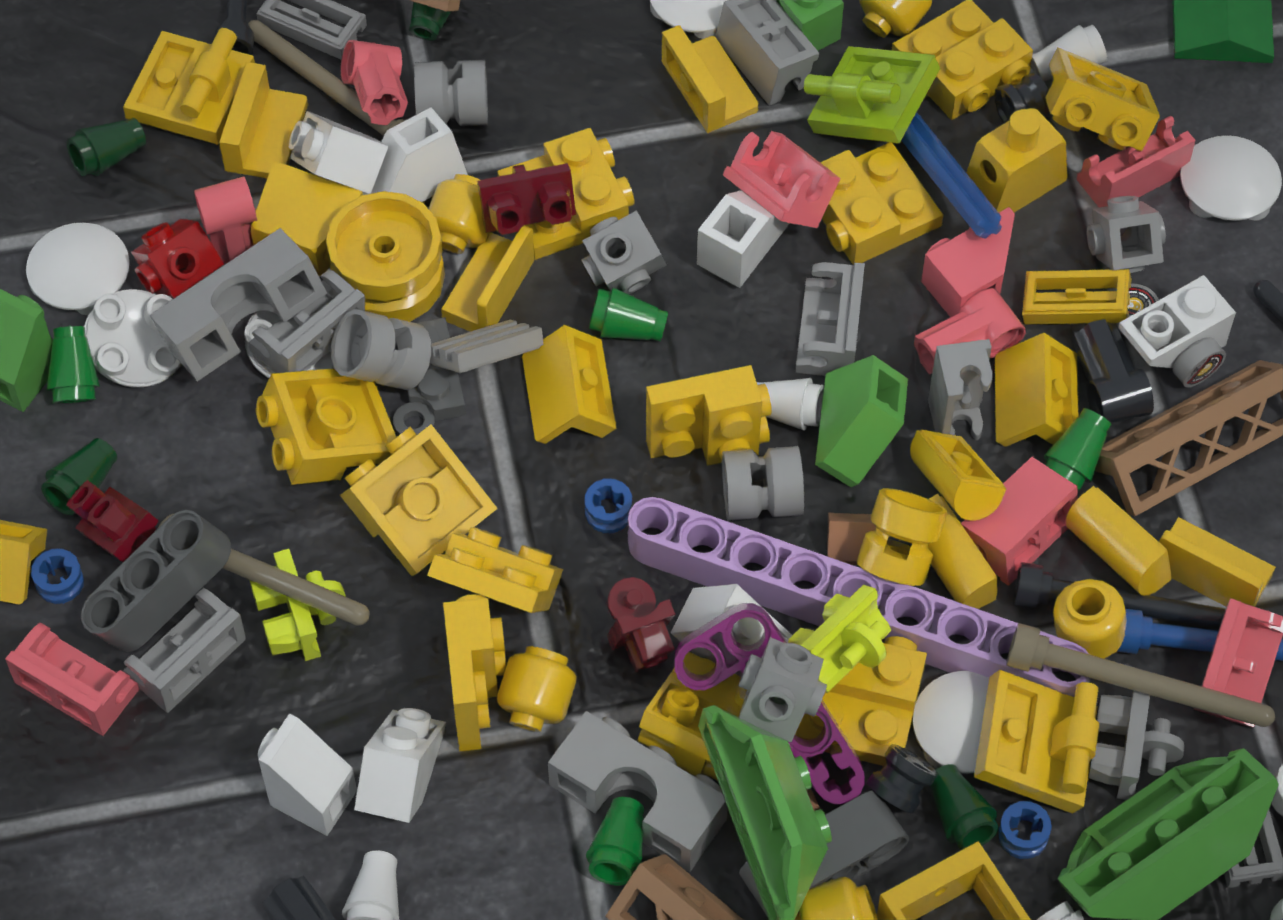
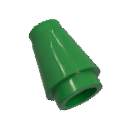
(626, 317)
(71, 367)
(1079, 448)
(618, 843)

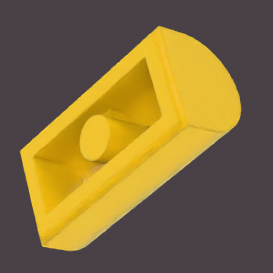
(957, 473)
(1120, 541)
(961, 563)

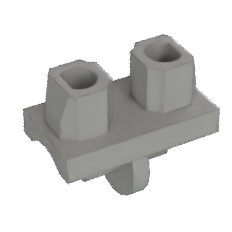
(1122, 764)

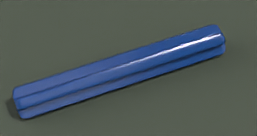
(951, 179)

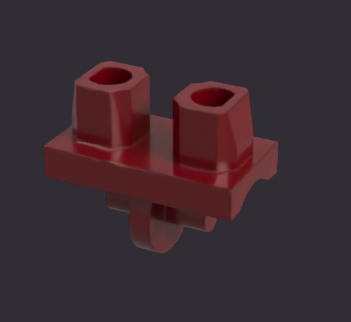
(527, 198)
(111, 520)
(639, 624)

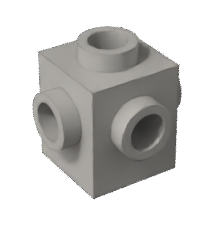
(616, 237)
(1140, 242)
(781, 688)

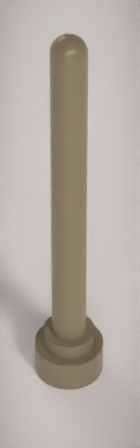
(313, 73)
(295, 587)
(1034, 650)

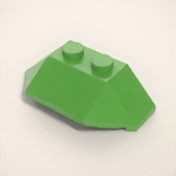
(768, 808)
(1170, 838)

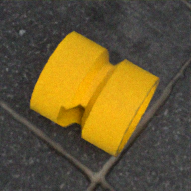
(907, 519)

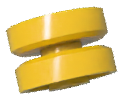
(389, 253)

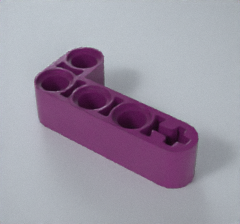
(733, 658)

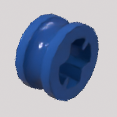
(596, 514)
(47, 563)
(1038, 840)

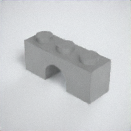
(264, 278)
(604, 759)

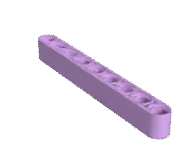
(789, 563)

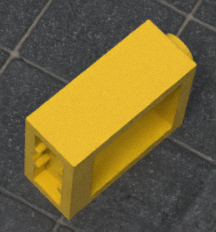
(948, 880)

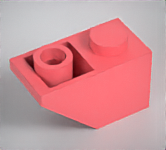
(967, 265)

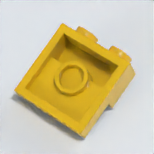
(971, 56)
(1100, 101)
(595, 190)
(876, 204)
(708, 413)
(323, 423)
(417, 497)
(497, 573)
(475, 660)
(874, 703)

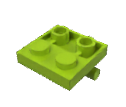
(871, 93)

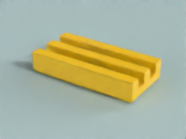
(1075, 303)

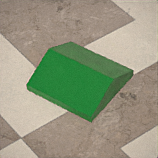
(1223, 30)

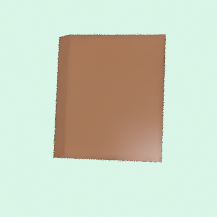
(846, 535)

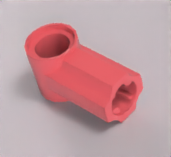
(376, 77)
(227, 216)
(980, 318)

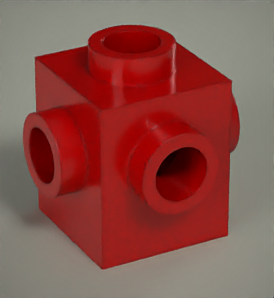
(175, 257)

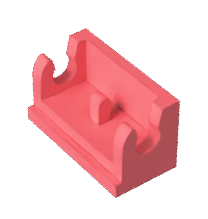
(1137, 171)
(783, 179)
(1026, 519)
(1243, 653)
(70, 679)

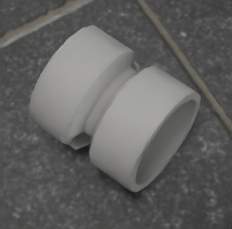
(453, 92)
(381, 349)
(781, 481)

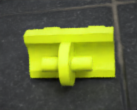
(294, 629)
(848, 636)

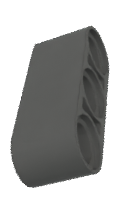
(156, 581)
(862, 839)

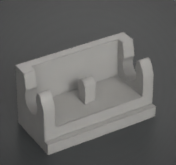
(765, 46)
(830, 318)
(309, 334)
(958, 385)
(187, 651)

